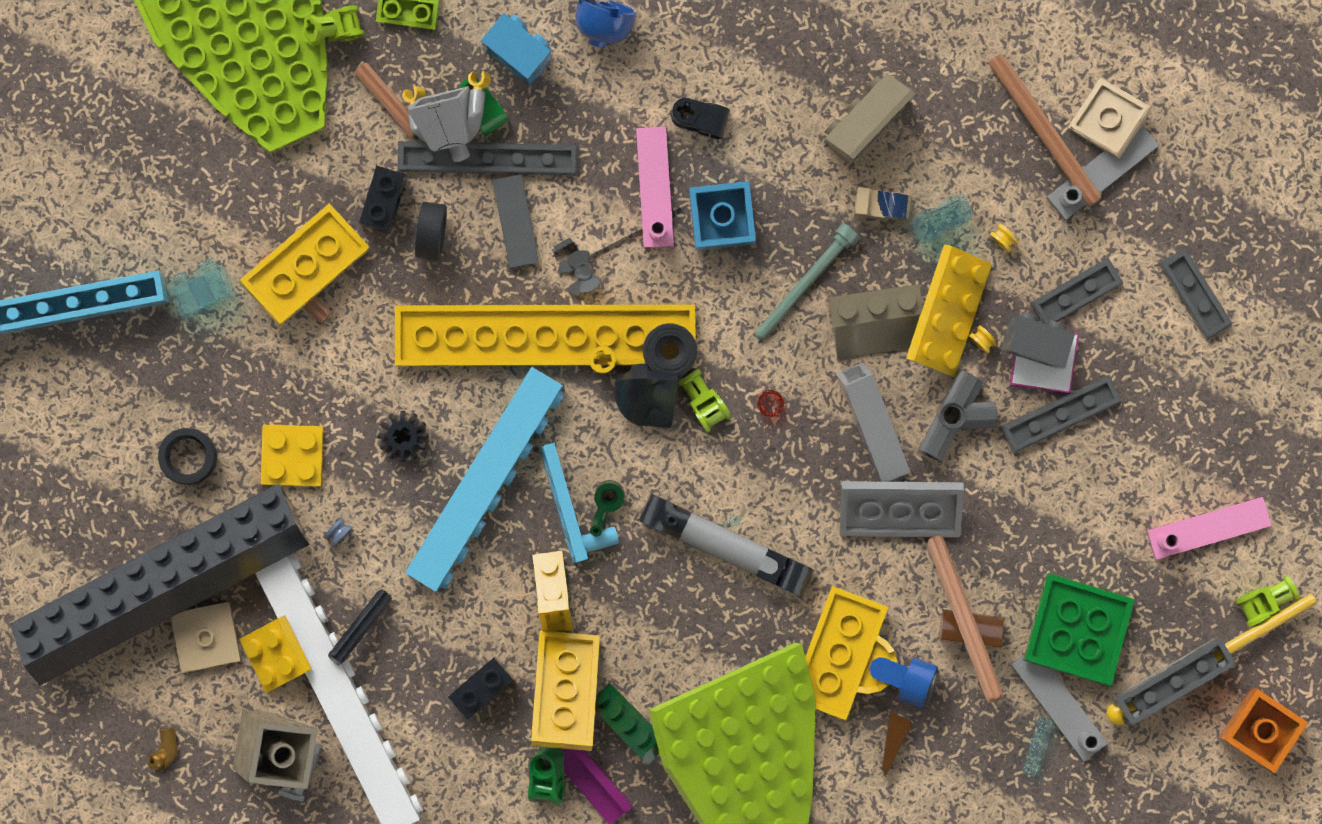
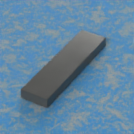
(1061, 414)

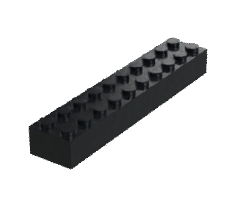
(158, 584)

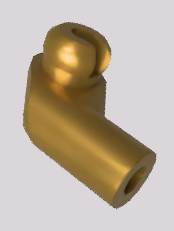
(166, 752)

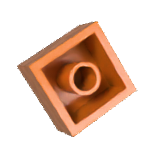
(1263, 730)

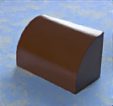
(989, 627)

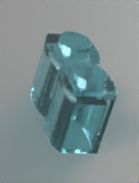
(932, 222)
(200, 289)

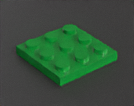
(1078, 629)

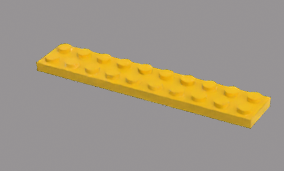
(531, 334)

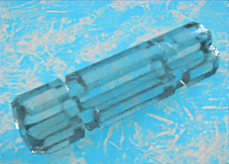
(1038, 746)

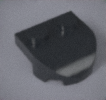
(646, 396)

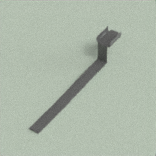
(568, 241)

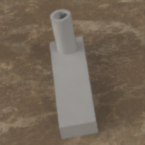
(1102, 173)
(1061, 707)

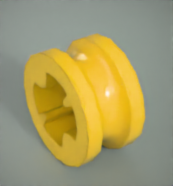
(1004, 238)
(983, 339)
(598, 368)

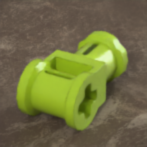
(336, 25)
(704, 403)
(1262, 603)

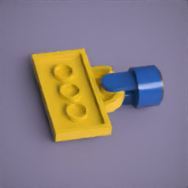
(853, 658)

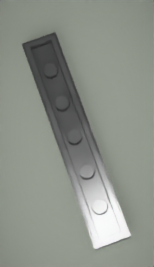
(491, 159)

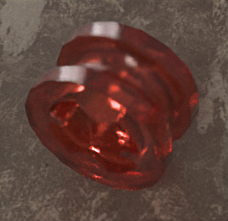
(777, 397)

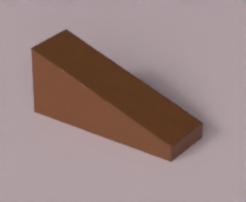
(895, 735)

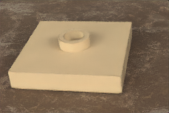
(1109, 118)
(205, 637)

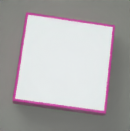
(1040, 376)

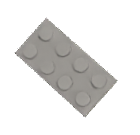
(901, 509)

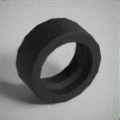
(430, 231)
(165, 451)

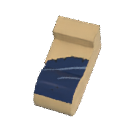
(882, 204)

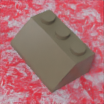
(868, 117)
(875, 320)

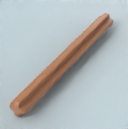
(1044, 129)
(965, 619)

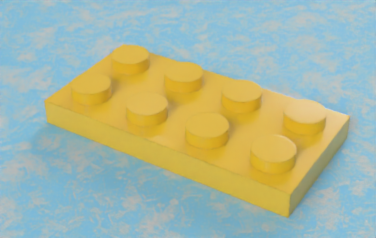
(304, 265)
(949, 310)
(565, 690)

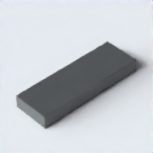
(515, 221)
(1077, 292)
(1195, 294)

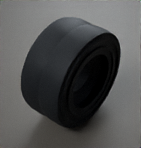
(670, 333)

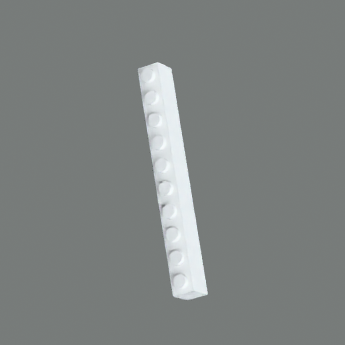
(339, 696)

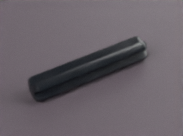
(359, 627)

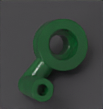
(605, 505)

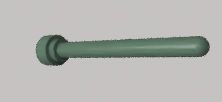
(843, 239)

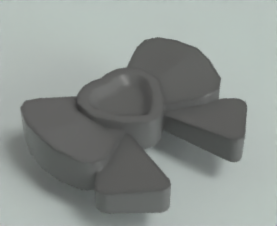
(579, 263)

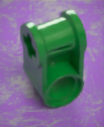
(493, 113)
(547, 781)

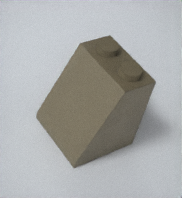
(274, 750)

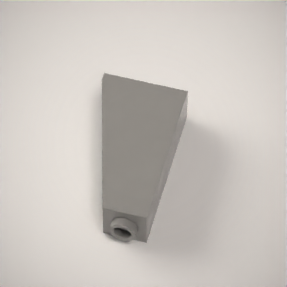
(873, 423)

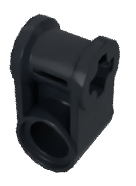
(706, 117)

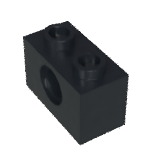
(383, 200)
(481, 687)

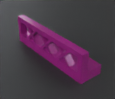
(595, 784)

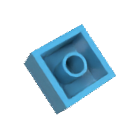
(517, 49)
(722, 216)

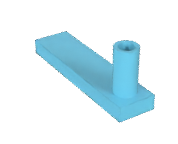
(577, 544)

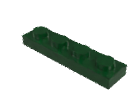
(627, 722)

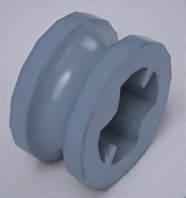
(337, 532)

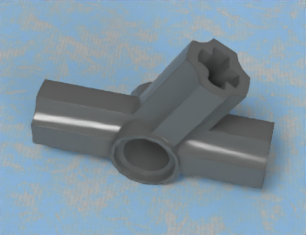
(970, 416)

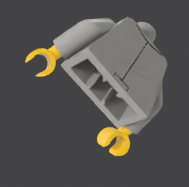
(448, 117)

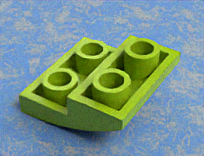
(409, 12)

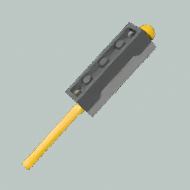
(1192, 670)

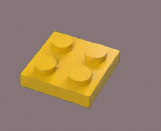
(292, 455)
(275, 654)

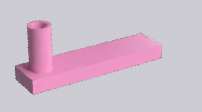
(654, 187)
(1208, 528)

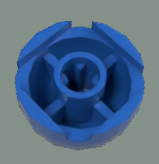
(604, 21)

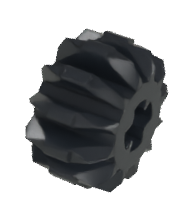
(401, 426)

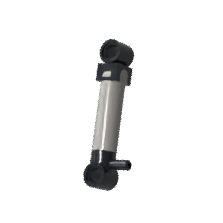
(726, 545)

